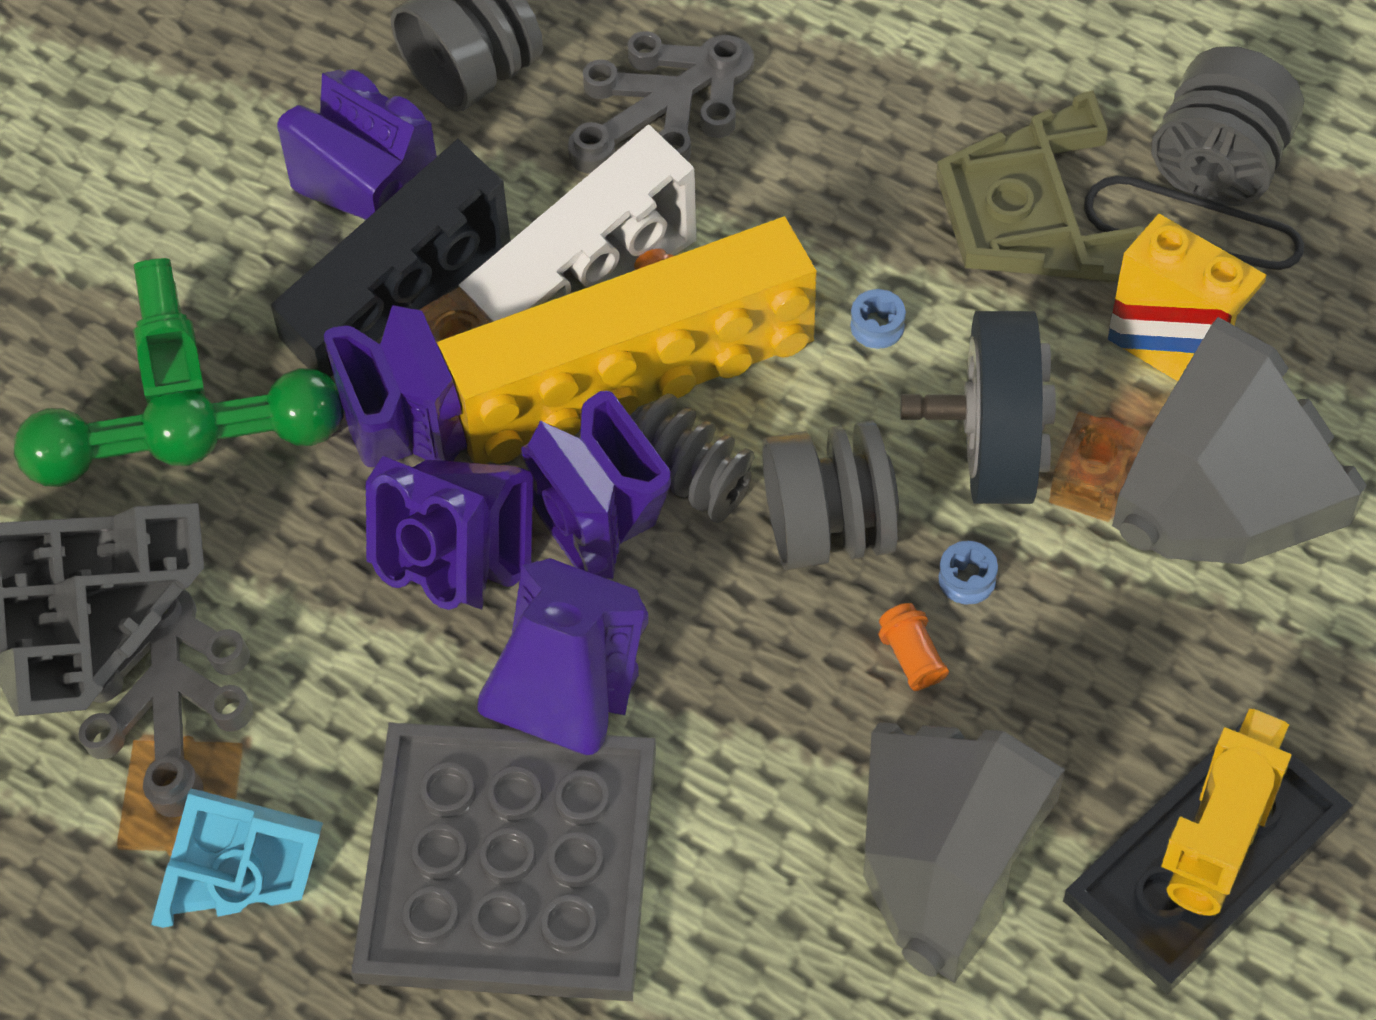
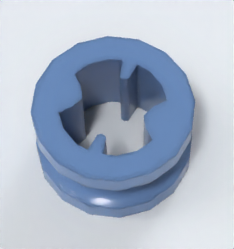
(887, 306)
(978, 586)

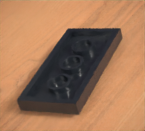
(1127, 888)

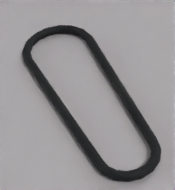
(1299, 244)

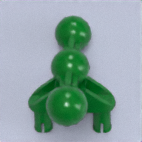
(179, 420)

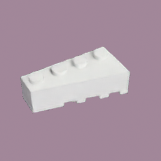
(595, 231)

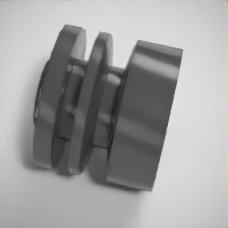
(465, 45)
(1228, 125)
(830, 495)

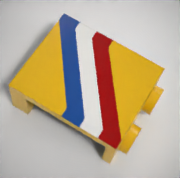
(1173, 292)

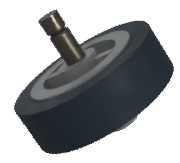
(1000, 407)

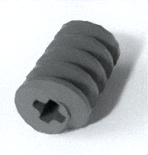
(695, 465)

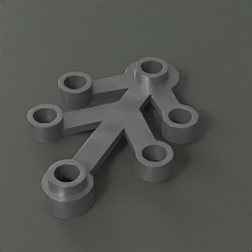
(662, 94)
(163, 687)

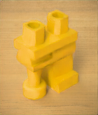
(1233, 804)

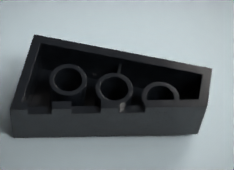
(400, 256)

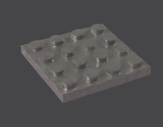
(506, 864)

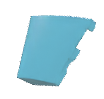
(234, 857)

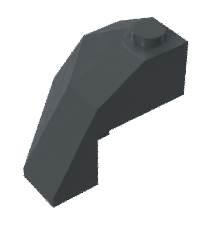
(1235, 462)
(86, 598)
(944, 835)

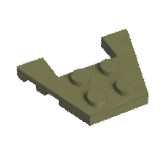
(1014, 206)

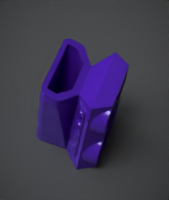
(356, 146)
(396, 391)
(596, 486)
(449, 527)
(566, 656)

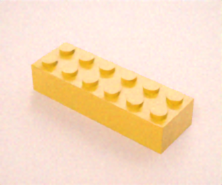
(635, 337)

